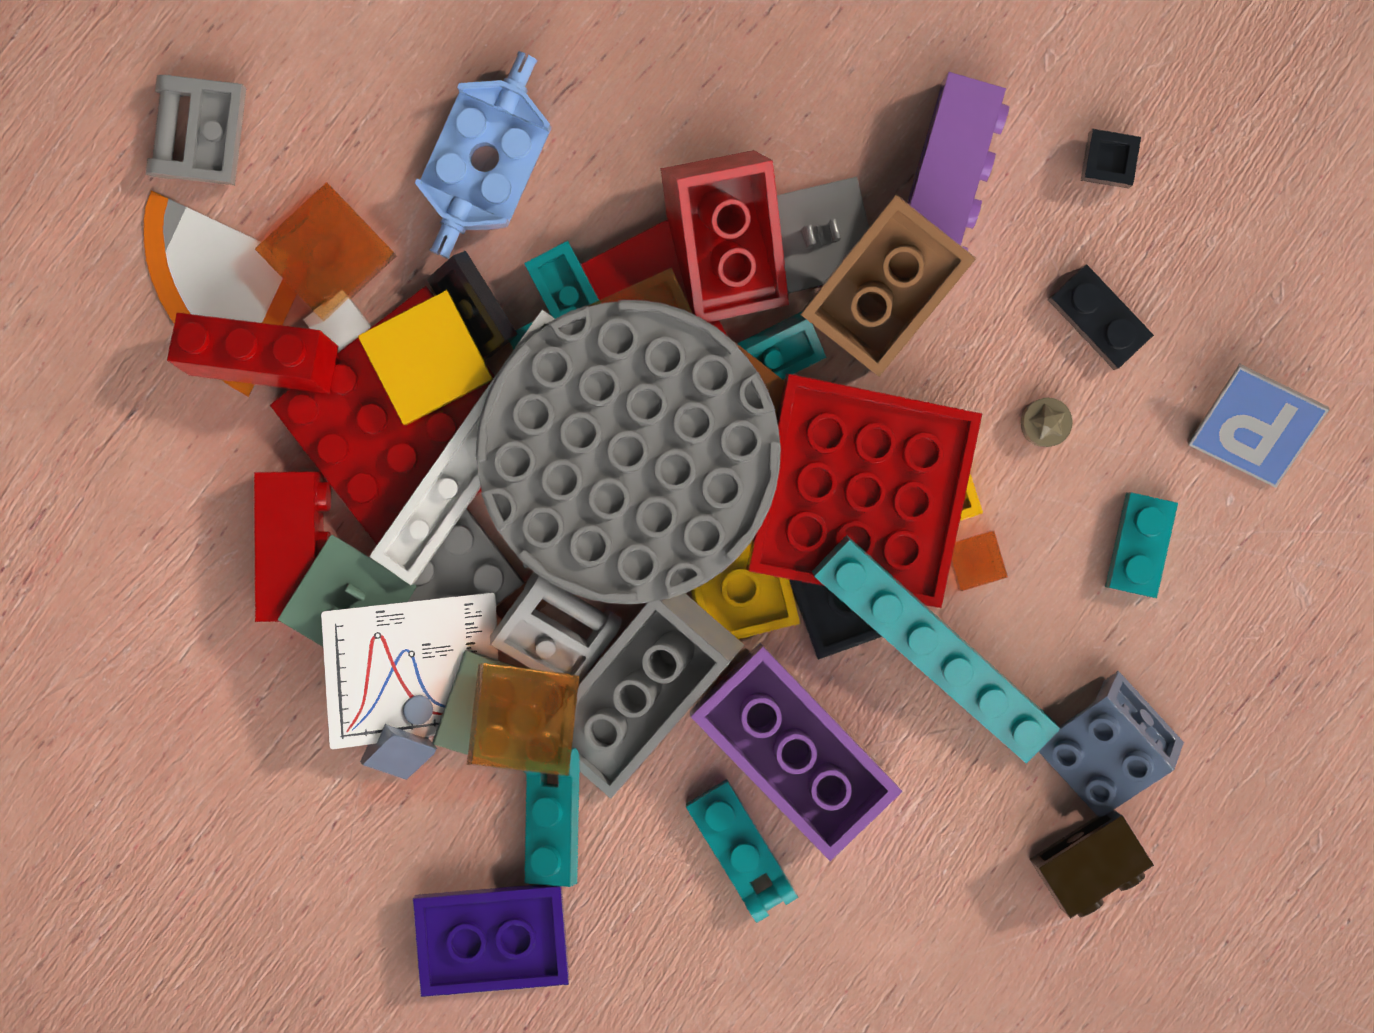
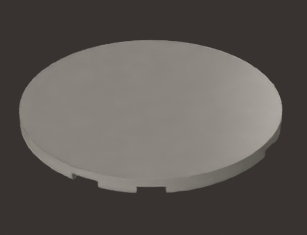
(628, 452)

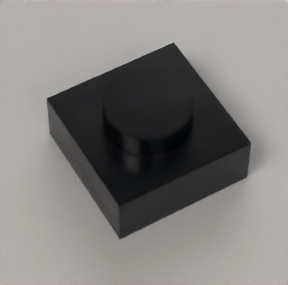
(1110, 158)

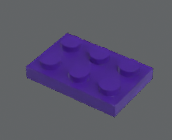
(491, 939)

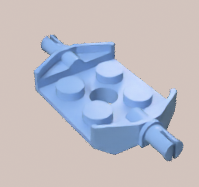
(492, 116)

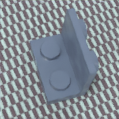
(1113, 747)

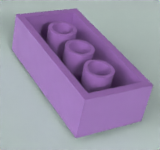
(795, 752)

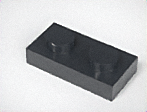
(475, 303)
(1100, 317)

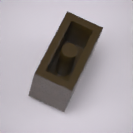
(1092, 864)

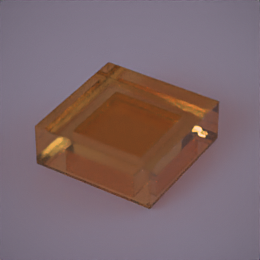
(977, 561)

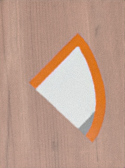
(210, 269)

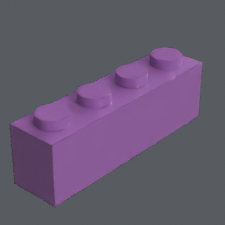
(958, 153)

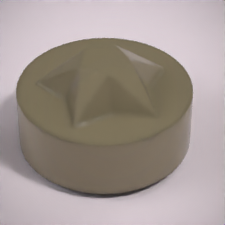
(1046, 422)

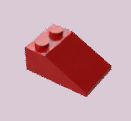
(727, 234)

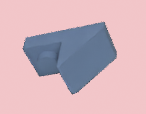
(401, 751)

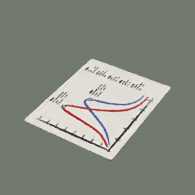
(394, 652)

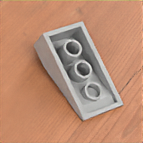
(646, 687)

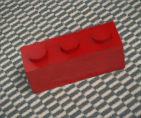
(253, 352)
(286, 535)

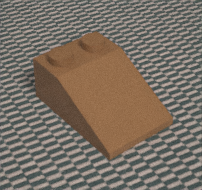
(887, 285)

